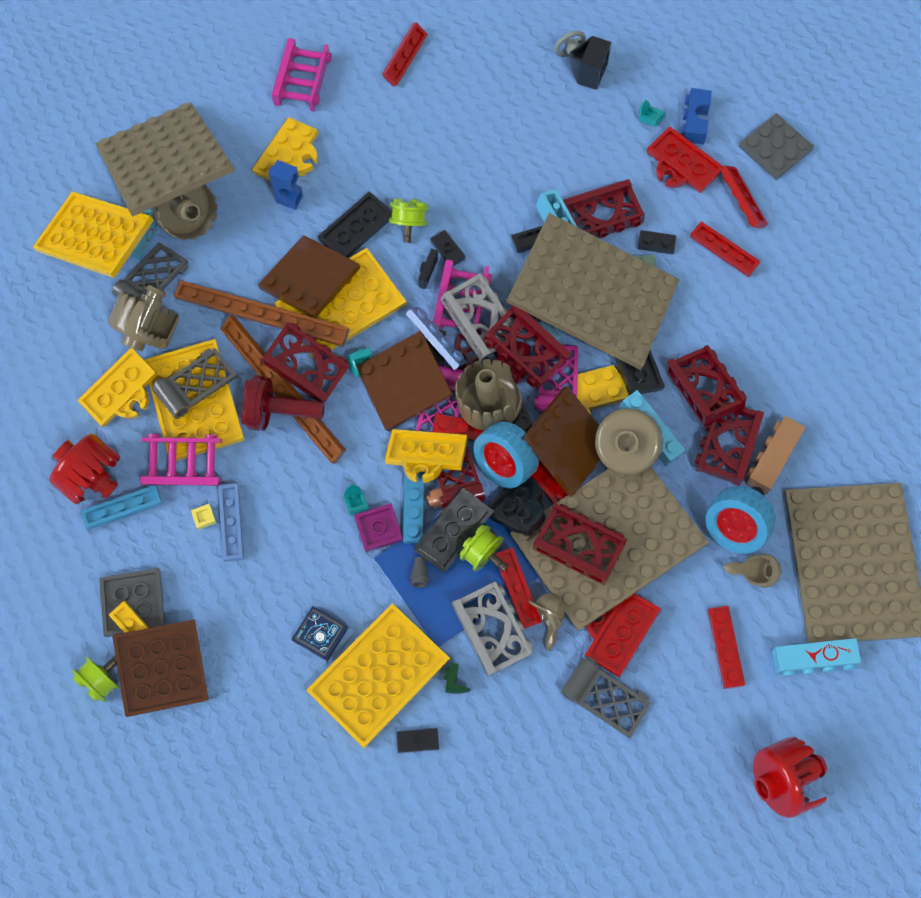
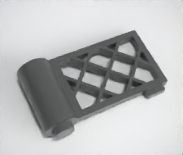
(136, 288)
(176, 400)
(583, 680)

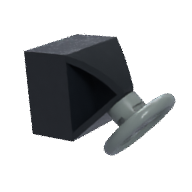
(586, 57)

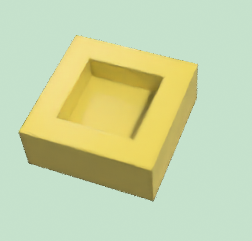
(203, 516)

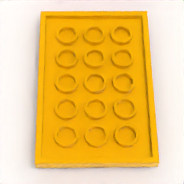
(93, 234)
(362, 301)
(209, 417)
(378, 675)

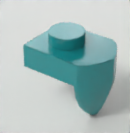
(650, 115)
(357, 358)
(355, 500)

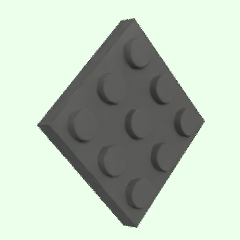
(776, 146)
(140, 590)

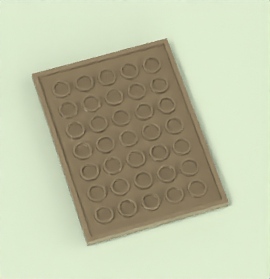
(163, 158)
(593, 291)
(656, 536)
(855, 563)

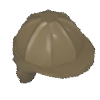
(758, 570)
(552, 612)

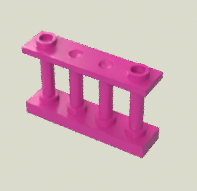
(287, 65)
(448, 274)
(190, 477)

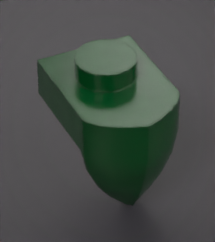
(451, 676)

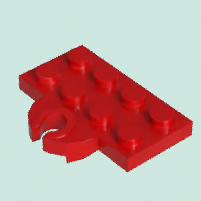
(683, 161)
(621, 633)

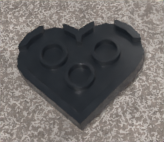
(519, 508)

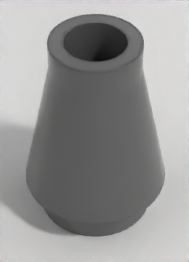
(419, 575)

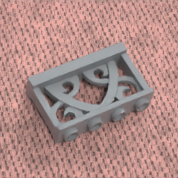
(462, 320)
(484, 655)

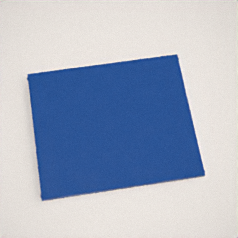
(434, 602)

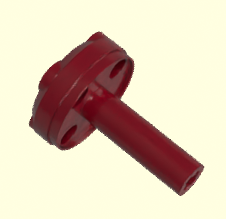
(260, 403)

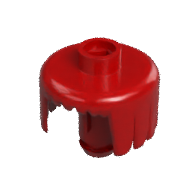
(81, 467)
(783, 771)

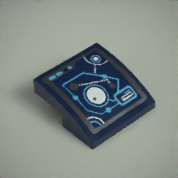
(320, 633)

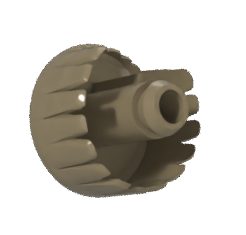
(187, 214)
(141, 321)
(487, 394)
(629, 441)

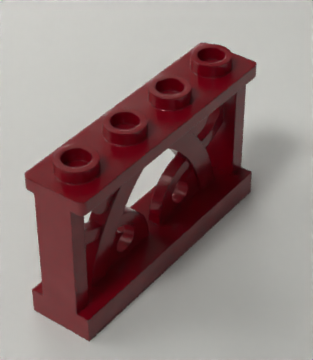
(618, 221)
(534, 329)
(278, 363)
(715, 371)
(739, 465)
(564, 557)

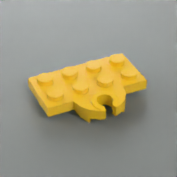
(291, 146)
(119, 389)
(425, 452)

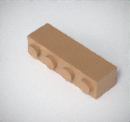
(776, 454)

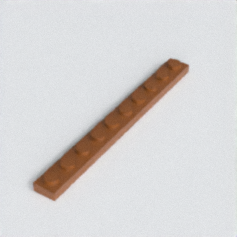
(260, 312)
(253, 354)

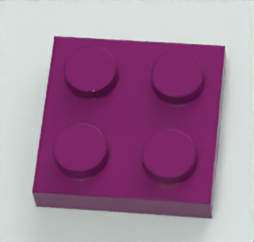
(378, 527)

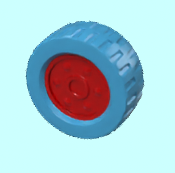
(505, 455)
(741, 519)

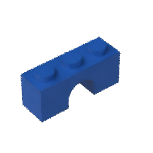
(697, 104)
(283, 180)

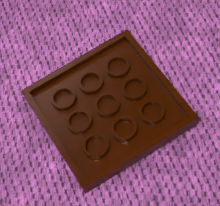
(309, 276)
(404, 381)
(565, 440)
(160, 668)

